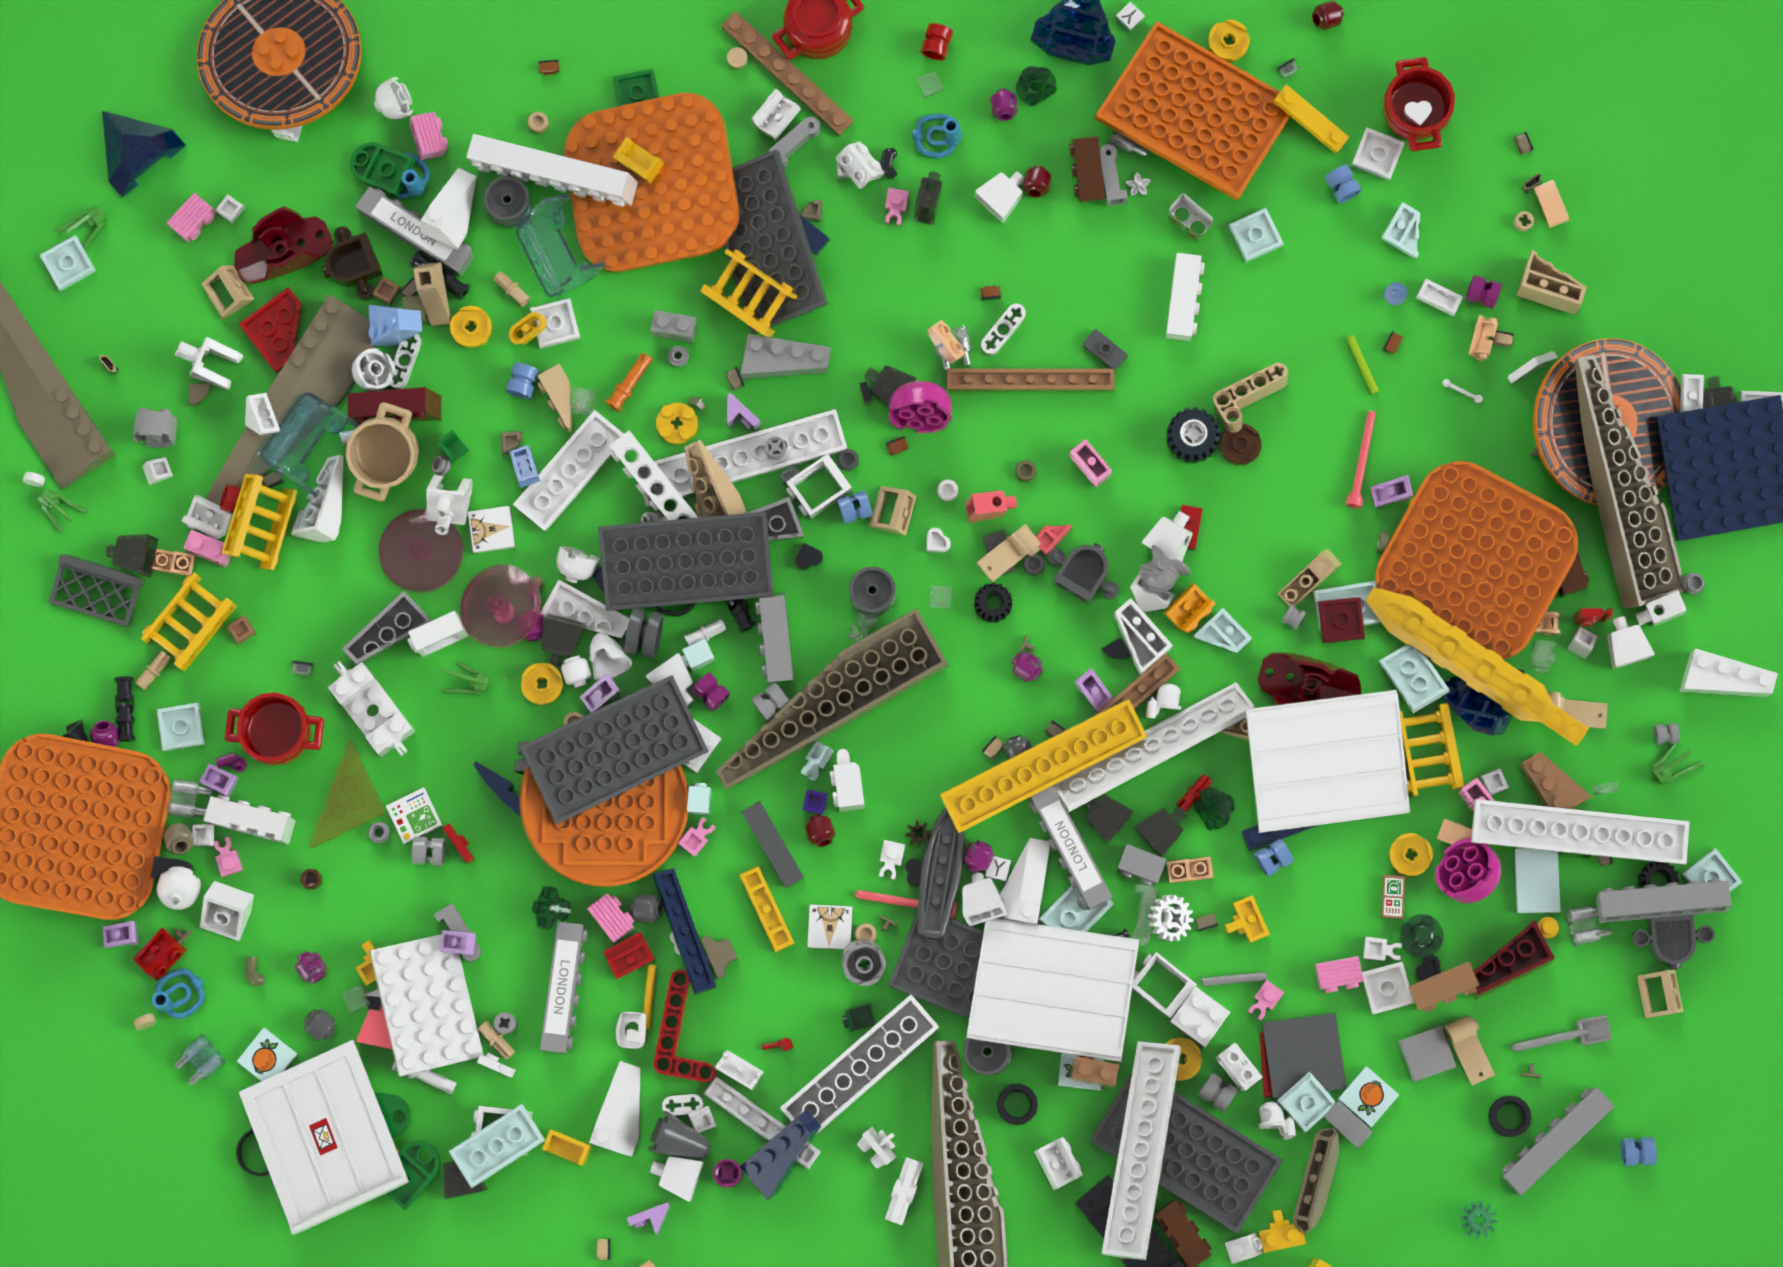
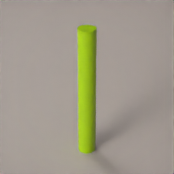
(1362, 364)

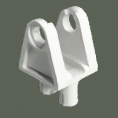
(195, 356)
(447, 506)

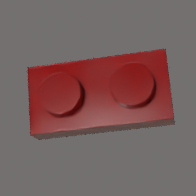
(1193, 523)

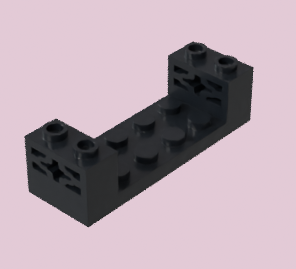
(1095, 1208)

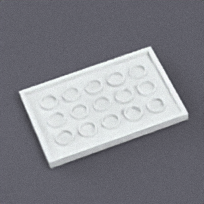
(425, 1005)

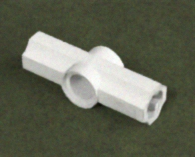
(904, 1191)

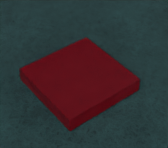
(1341, 620)

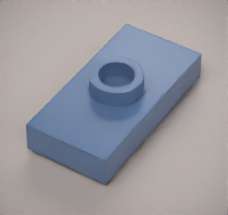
(524, 466)

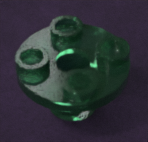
(1035, 85)
(1214, 808)
(550, 908)
(1421, 935)

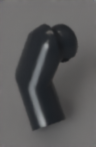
(886, 162)

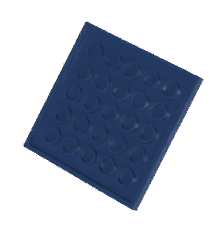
(1724, 466)

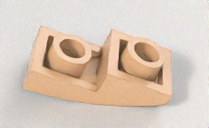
(1551, 203)
(173, 562)
(1453, 832)
(1190, 870)

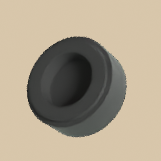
(848, 460)
(1034, 565)

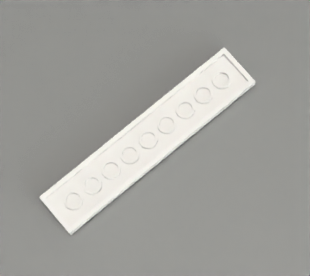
(747, 457)
(1162, 743)
(1580, 832)
(1141, 1150)

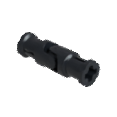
(451, 282)
(741, 614)
(124, 718)

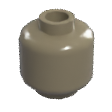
(178, 839)

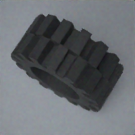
(993, 615)
(1651, 868)

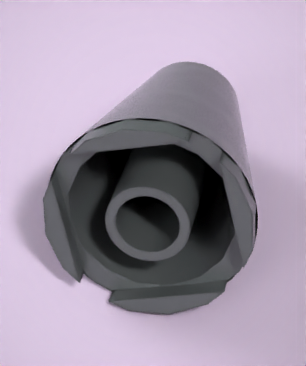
(678, 1139)

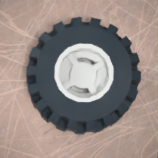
(1193, 435)

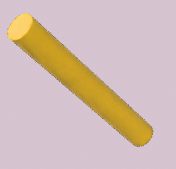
(649, 992)

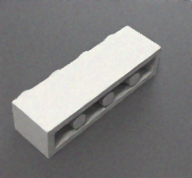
(1183, 297)

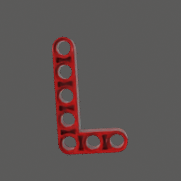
(674, 1033)

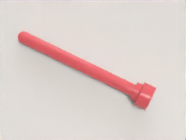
(1355, 499)
(894, 900)

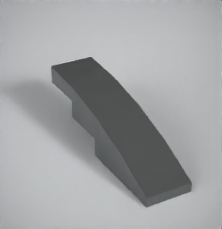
(772, 844)

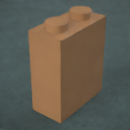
(1094, 1072)

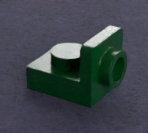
(858, 1018)

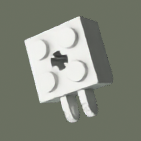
(848, 783)

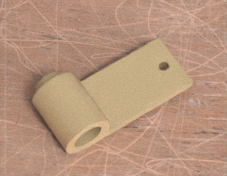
(1009, 553)
(1584, 711)
(1468, 1049)

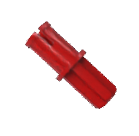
(1192, 793)

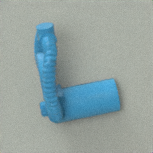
(950, 127)
(411, 180)
(163, 1002)

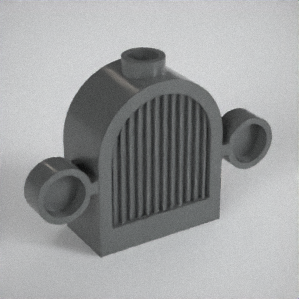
(1083, 572)
(1672, 939)

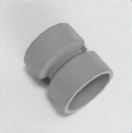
(770, 701)
(421, 849)
(1217, 1092)

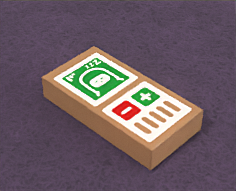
(1393, 897)

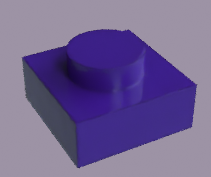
(815, 802)

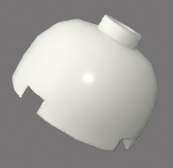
(393, 99)
(373, 370)
(576, 564)
(178, 888)

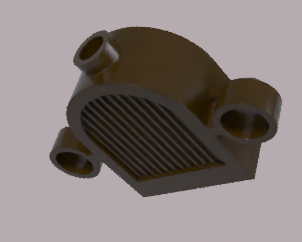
(352, 262)

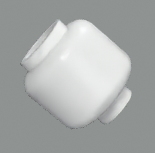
(576, 671)

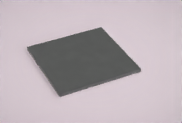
(1304, 1047)

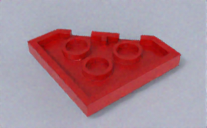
(275, 328)

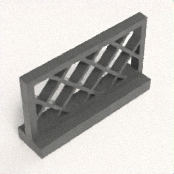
(101, 572)

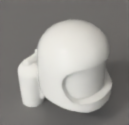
(1167, 697)
(1273, 1117)

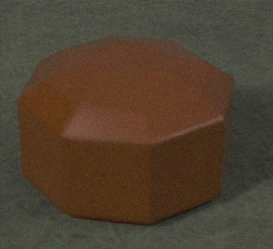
(311, 879)

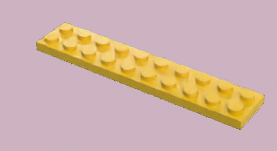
(1043, 765)

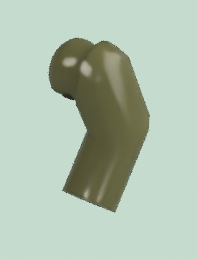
(251, 973)

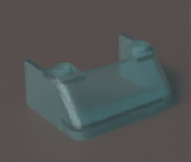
(548, 250)
(300, 434)

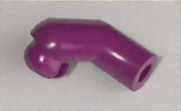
(232, 760)

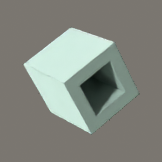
(697, 655)
(699, 799)

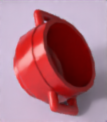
(816, 27)
(1415, 86)
(274, 729)

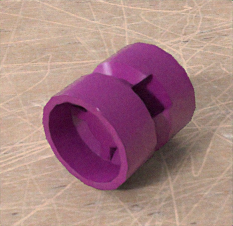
(1483, 291)
(709, 690)
(727, 1173)

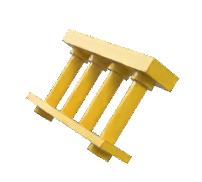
(747, 313)
(241, 521)
(209, 624)
(1449, 757)

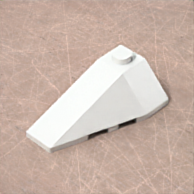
(1025, 884)

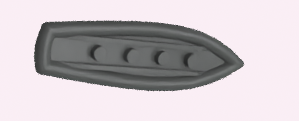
(940, 877)

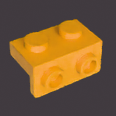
(1189, 609)

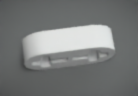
(682, 1099)

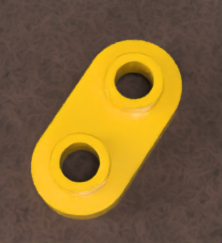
(528, 327)

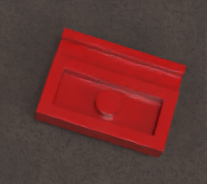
(1588, 616)
(628, 955)

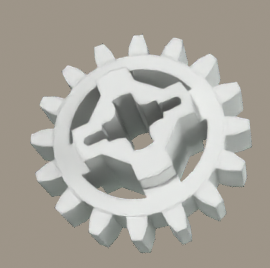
(1170, 917)

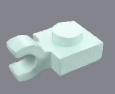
(816, 758)

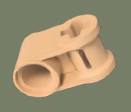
(1549, 624)

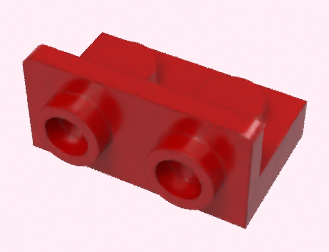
(159, 954)

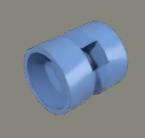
(1343, 184)
(522, 380)
(847, 508)
(1280, 854)
(1638, 1151)

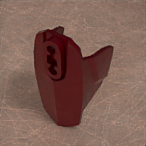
(276, 248)
(1311, 679)

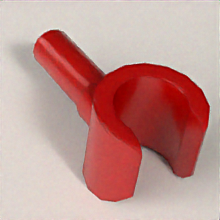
(786, 1044)

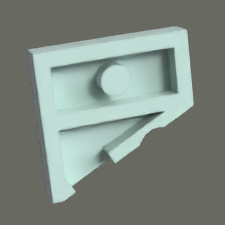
(1404, 230)
(1224, 632)

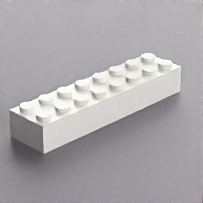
(552, 170)
(863, 1063)

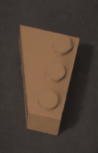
(1552, 784)
(1444, 987)

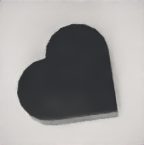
(808, 556)
(913, 869)
(1429, 968)

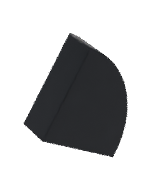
(1116, 650)

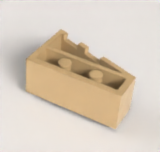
(1549, 286)

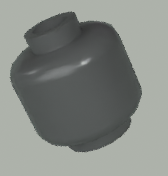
(1016, 745)
(646, 908)
(319, 1024)

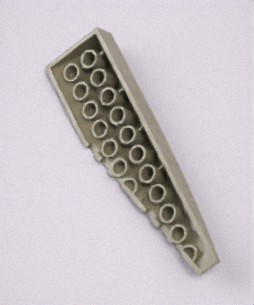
(314, 367)
(46, 402)
(1627, 503)
(844, 691)
(965, 1199)

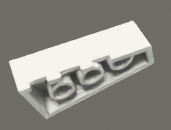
(1725, 676)

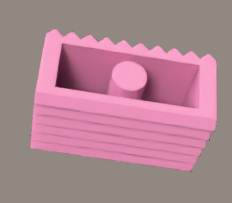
(428, 136)
(191, 218)
(1090, 463)
(206, 548)
(1474, 791)
(611, 918)
(1339, 973)

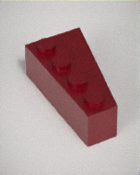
(421, 401)
(1516, 959)

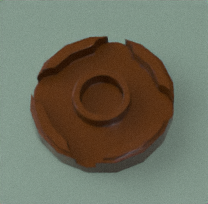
(1241, 446)

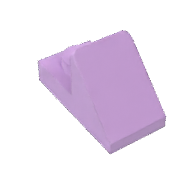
(736, 409)
(1392, 491)
(1093, 690)
(600, 693)
(219, 780)
(120, 934)
(458, 942)
(655, 1214)

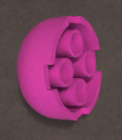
(920, 407)
(1468, 873)

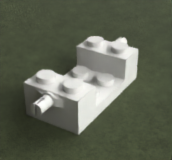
(358, 691)

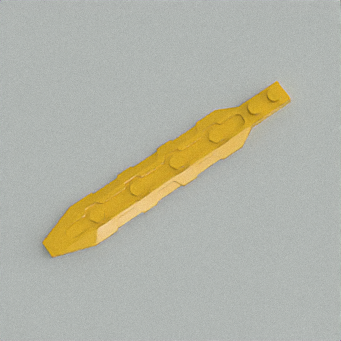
(1472, 662)

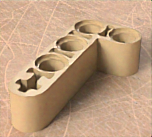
(1273, 377)

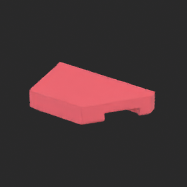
(1051, 536)

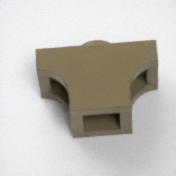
(719, 955)

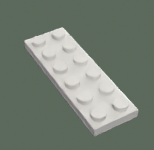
(569, 471)

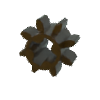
(917, 827)

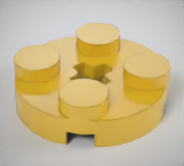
(1239, 36)
(462, 319)
(671, 413)
(554, 685)
(1416, 844)
(1192, 1059)

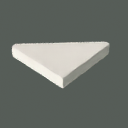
(1531, 366)

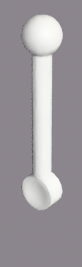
(1477, 398)

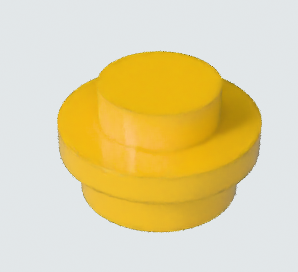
(1548, 927)

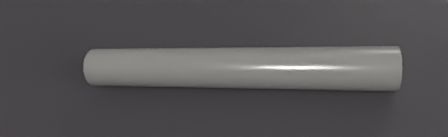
(1238, 978)

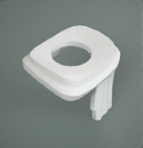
(633, 1039)

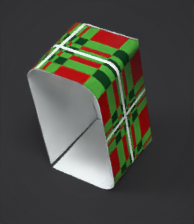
(1192, 208)

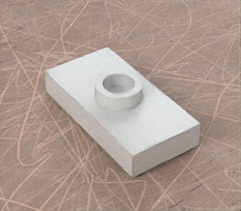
(1439, 297)

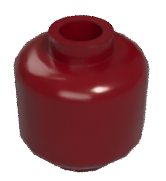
(1327, 15)
(1036, 181)
(820, 830)

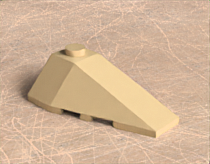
(712, 487)

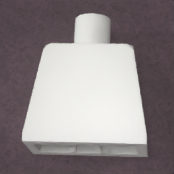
(1001, 194)
(1170, 536)
(1671, 605)
(1627, 644)
(675, 667)
(981, 900)
(678, 1175)

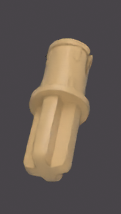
(512, 288)
(153, 670)
(496, 1040)

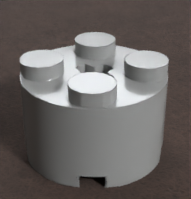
(155, 428)
(852, 966)

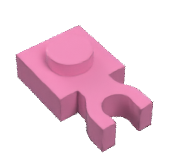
(896, 203)
(694, 839)
(228, 860)
(1267, 998)

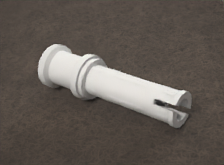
(433, 1079)

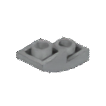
(1348, 1124)

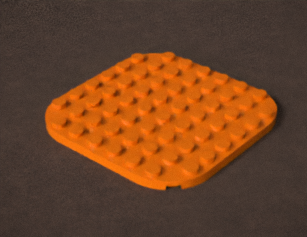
(686, 207)
(1480, 555)
(79, 826)

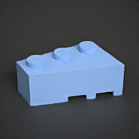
(392, 325)

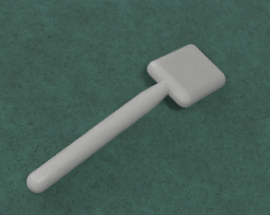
(1590, 1030)

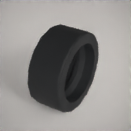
(1017, 1088)
(1526, 1113)

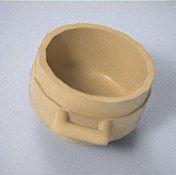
(382, 452)

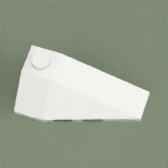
(450, 211)
(322, 513)
(619, 1117)

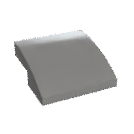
(1427, 1053)

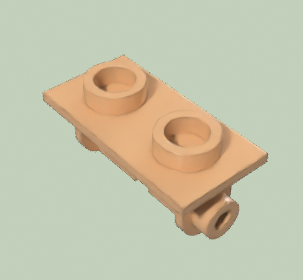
(1481, 346)
(951, 349)

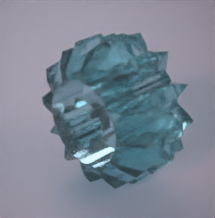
(1473, 1224)

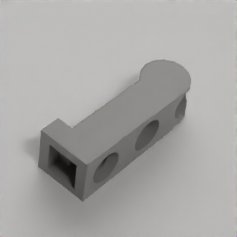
(806, 130)
(1112, 191)
(456, 923)

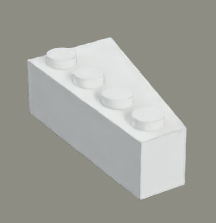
(250, 820)

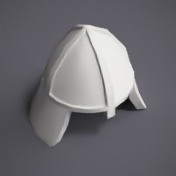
(608, 657)

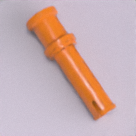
(623, 390)

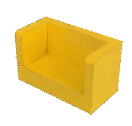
(638, 160)
(567, 1147)

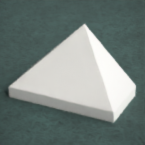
(260, 415)
(1149, 600)

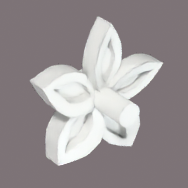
(1138, 185)

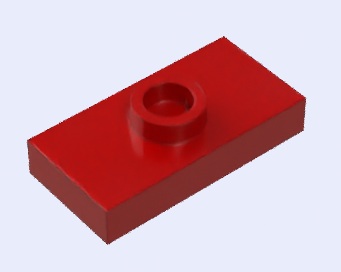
(459, 842)

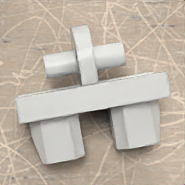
(881, 1145)

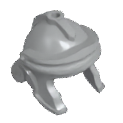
(1161, 572)

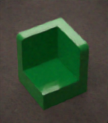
(452, 446)

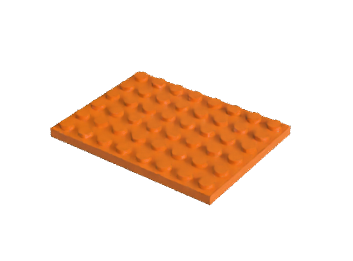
(1195, 110)

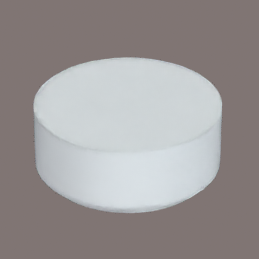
(33, 479)
(947, 490)

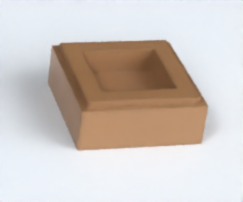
(386, 291)
(241, 629)

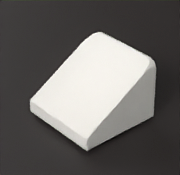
(157, 470)
(1582, 642)

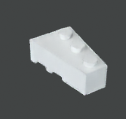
(1141, 636)

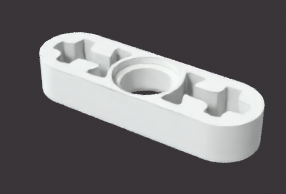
(1007, 314)
(408, 368)

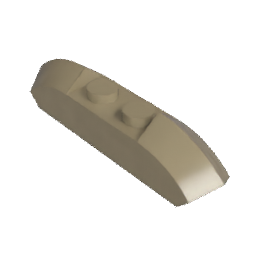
(1317, 1180)

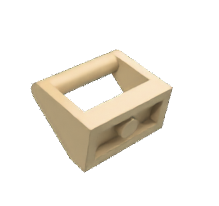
(234, 285)
(901, 514)
(1670, 990)

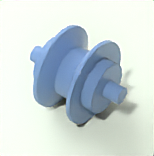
(1395, 293)

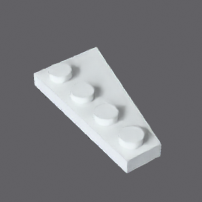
(578, 606)

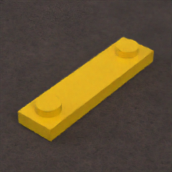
(1310, 119)
(767, 909)

